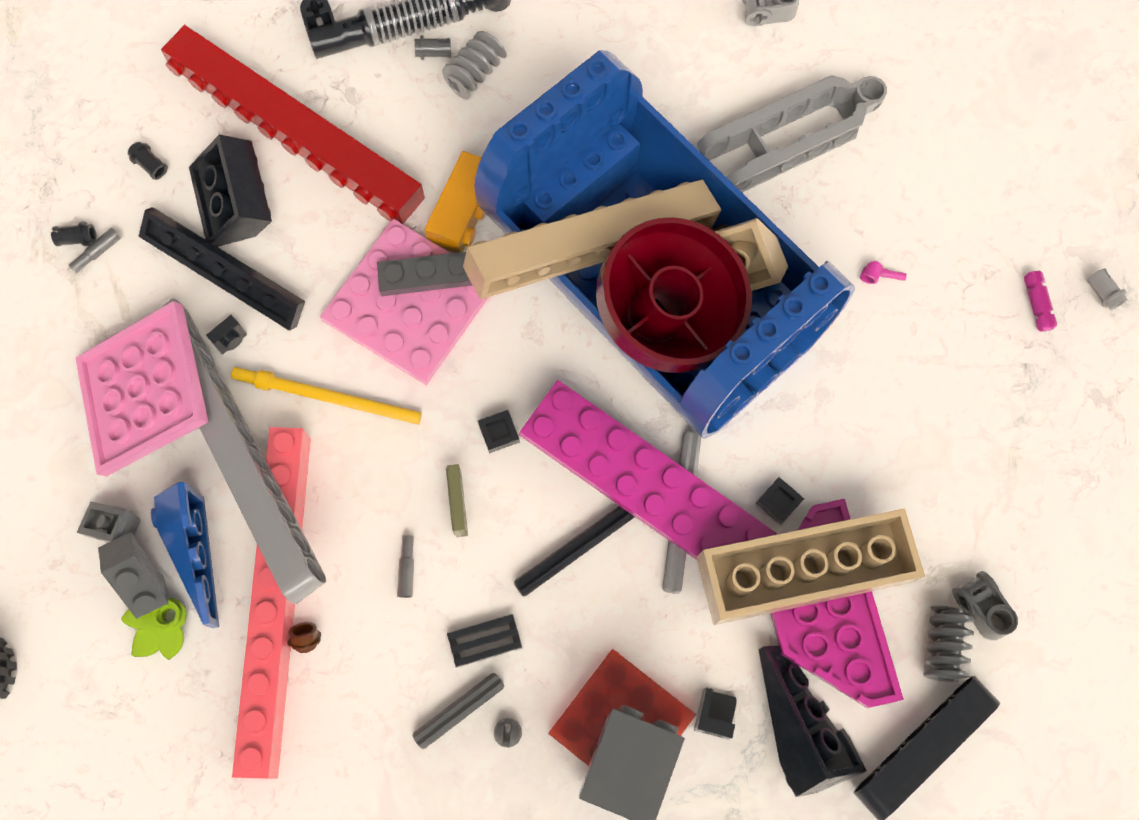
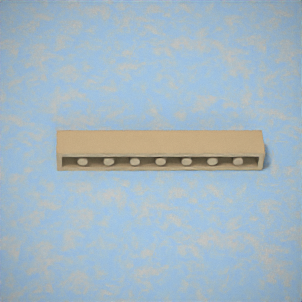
(578, 239)

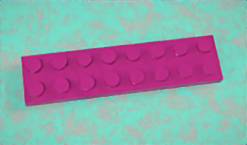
(636, 474)

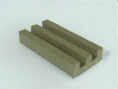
(456, 500)

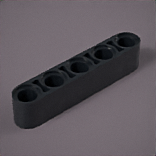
(926, 748)

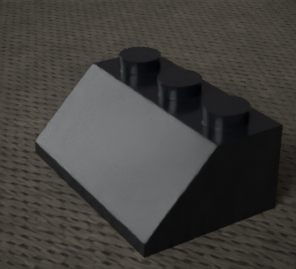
(229, 191)

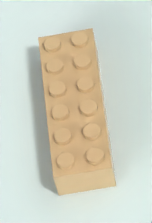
(809, 566)

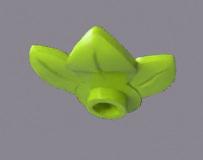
(156, 633)

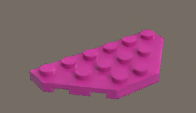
(840, 637)

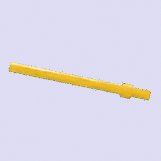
(266, 380)

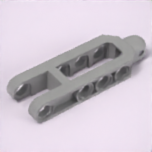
(850, 99)

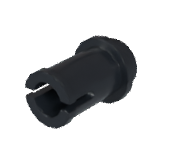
(141, 154)
(76, 234)

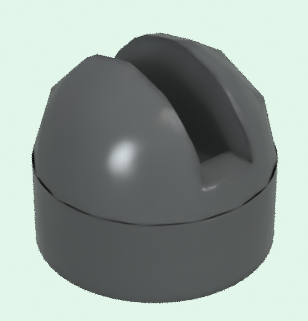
(515, 735)

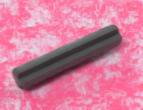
(458, 710)

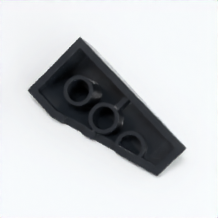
(806, 740)

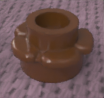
(304, 637)

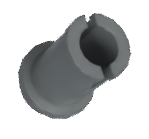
(432, 47)

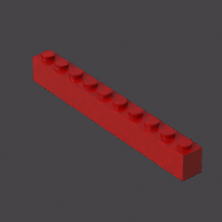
(294, 125)

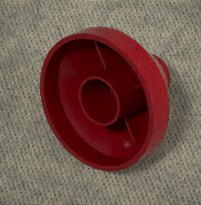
(673, 294)

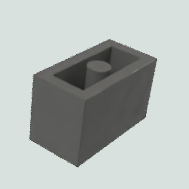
(133, 575)

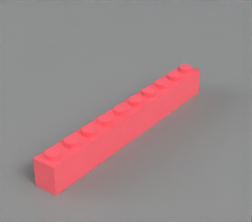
(268, 627)

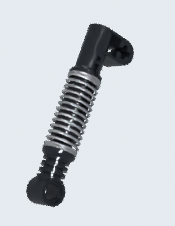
(383, 23)

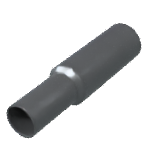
(95, 250)
(406, 568)

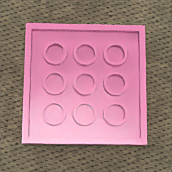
(408, 328)
(141, 389)

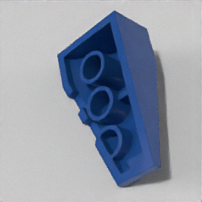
(184, 531)

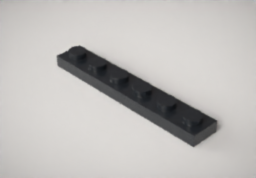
(221, 268)

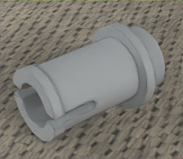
(1107, 289)

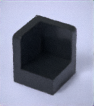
(716, 714)

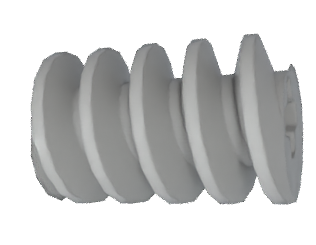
(472, 61)

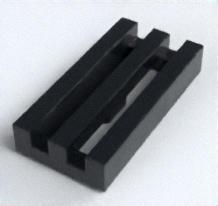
(457, 648)

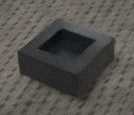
(227, 335)
(498, 431)
(779, 500)

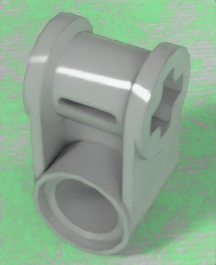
(769, 11)

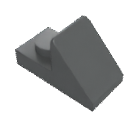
(107, 522)

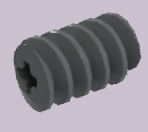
(948, 644)

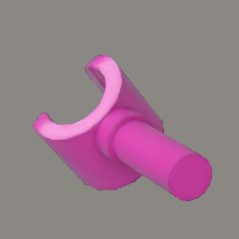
(874, 270)

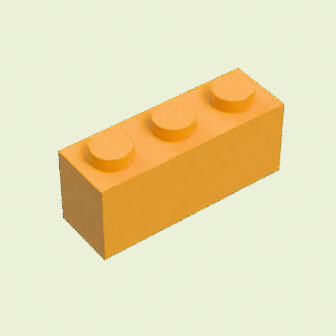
(457, 210)

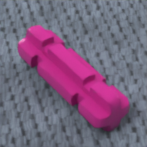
(1040, 301)

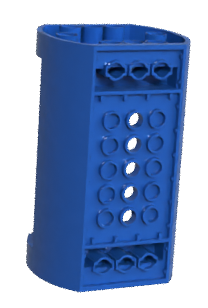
(601, 143)

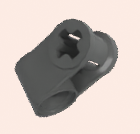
(985, 604)

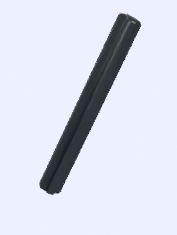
(572, 550)

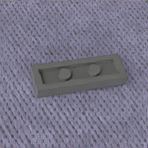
(422, 274)

